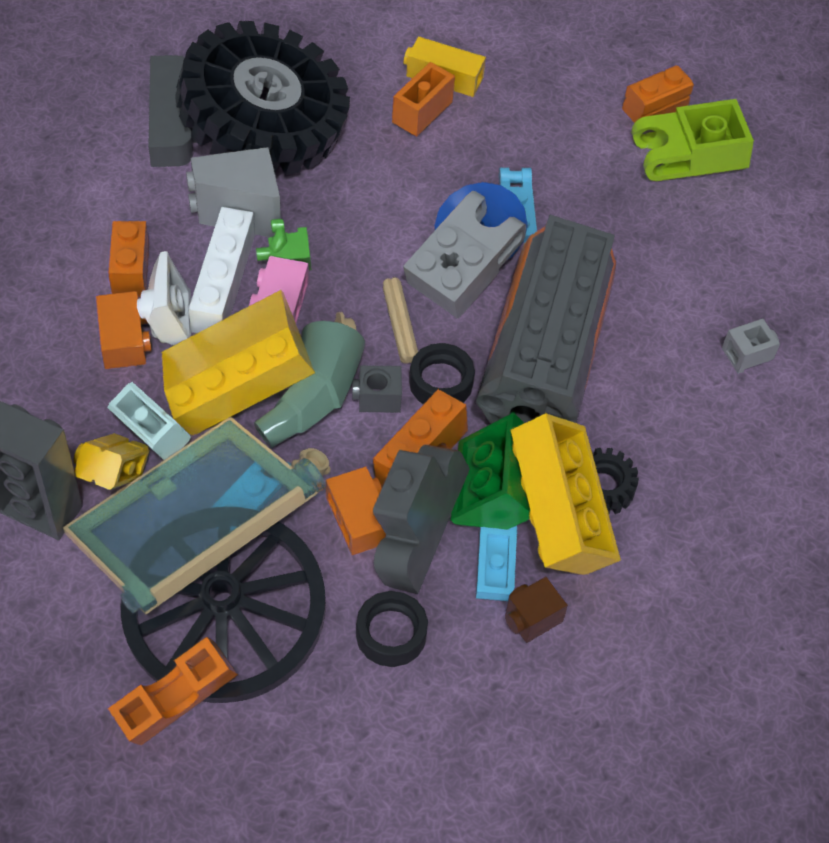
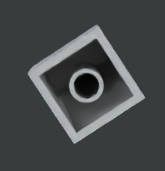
(235, 181)

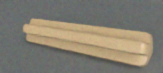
(400, 319)

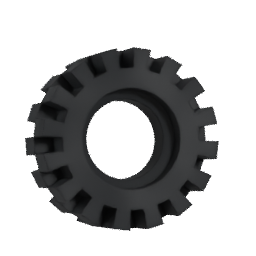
(623, 473)

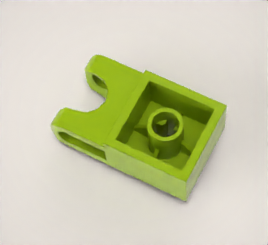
(695, 140)

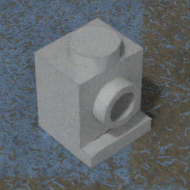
(750, 345)

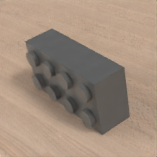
(36, 472)

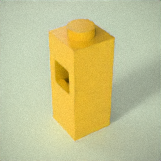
(463, 64)

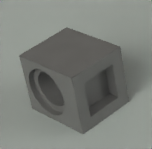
(386, 379)

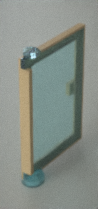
(191, 513)

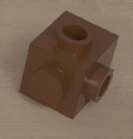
(535, 609)

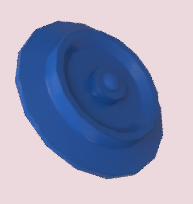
(499, 201)

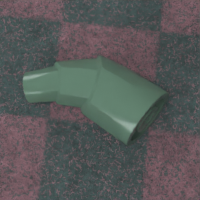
(335, 356)

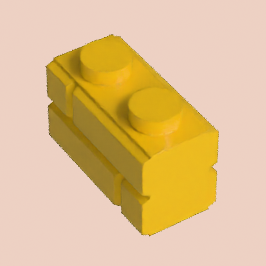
(110, 460)

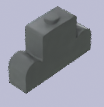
(168, 139)
(415, 513)

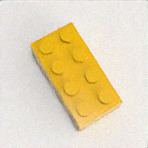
(564, 495)

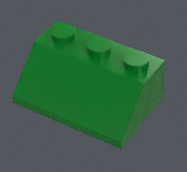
(493, 486)

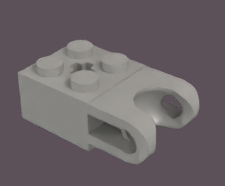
(463, 256)

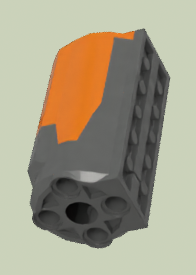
(550, 324)

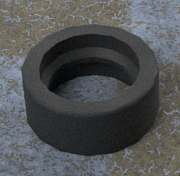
(444, 354)
(390, 655)

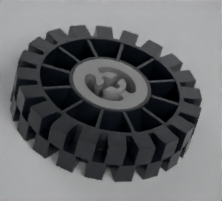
(223, 89)

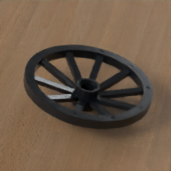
(231, 609)

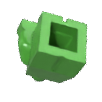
(286, 245)

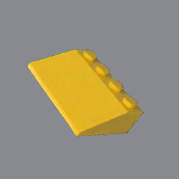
(234, 364)

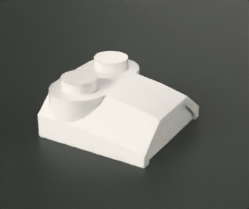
(166, 302)

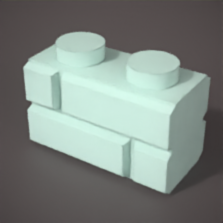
(148, 421)

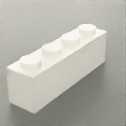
(222, 269)

